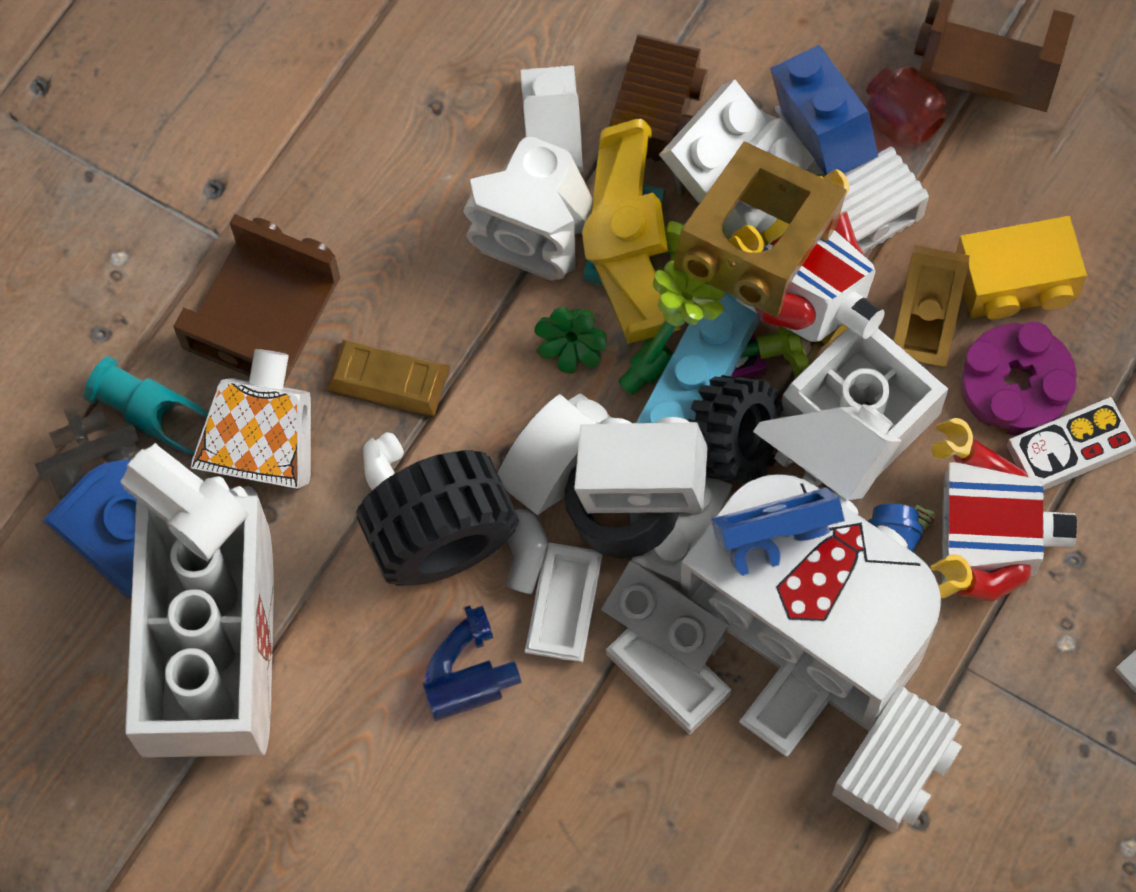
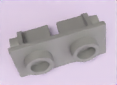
(665, 617)

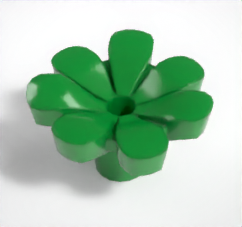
(570, 337)

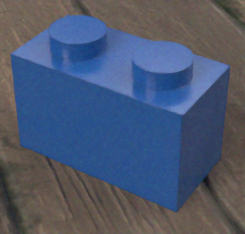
(824, 111)

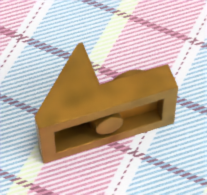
(930, 304)

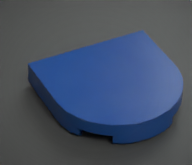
(100, 523)

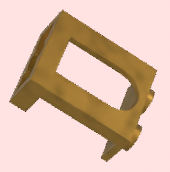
(777, 189)

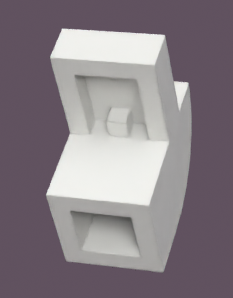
(548, 451)

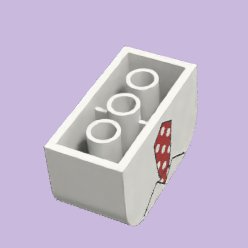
(844, 598)
(201, 641)

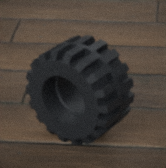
(437, 517)

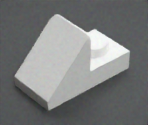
(553, 108)

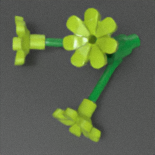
(690, 301)

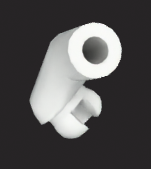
(378, 456)

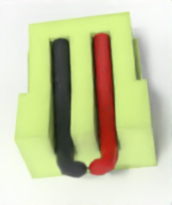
(926, 517)

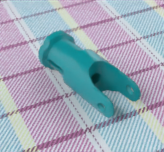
(138, 400)

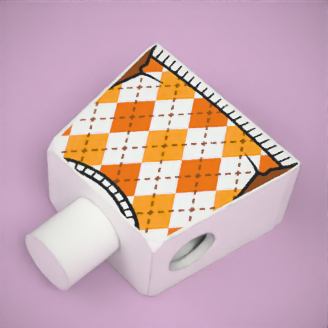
(258, 427)

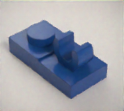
(803, 516)

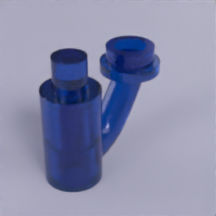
(470, 687)

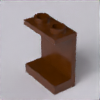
(992, 62)
(261, 298)

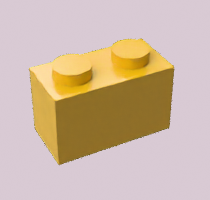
(1022, 268)

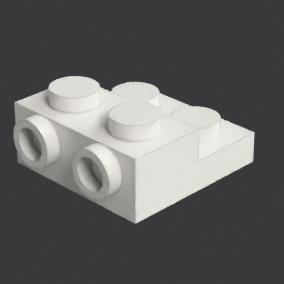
(714, 136)

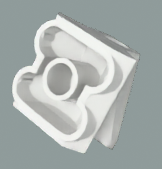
(530, 210)

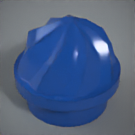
(901, 519)

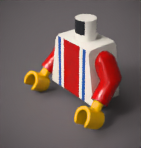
(829, 285)
(991, 520)

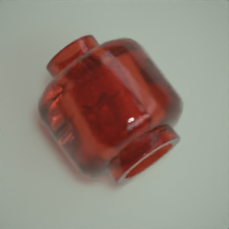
(905, 106)

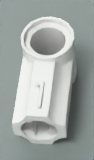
(195, 510)

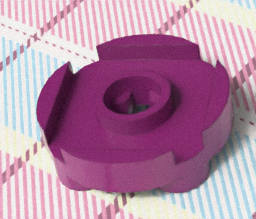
(1032, 350)

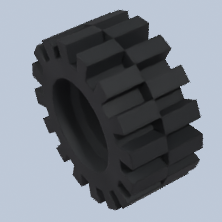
(727, 422)

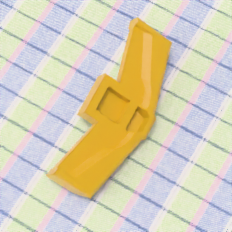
(626, 230)

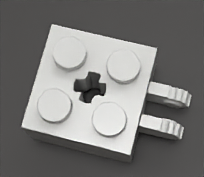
(868, 371)

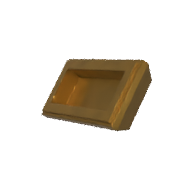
(388, 378)

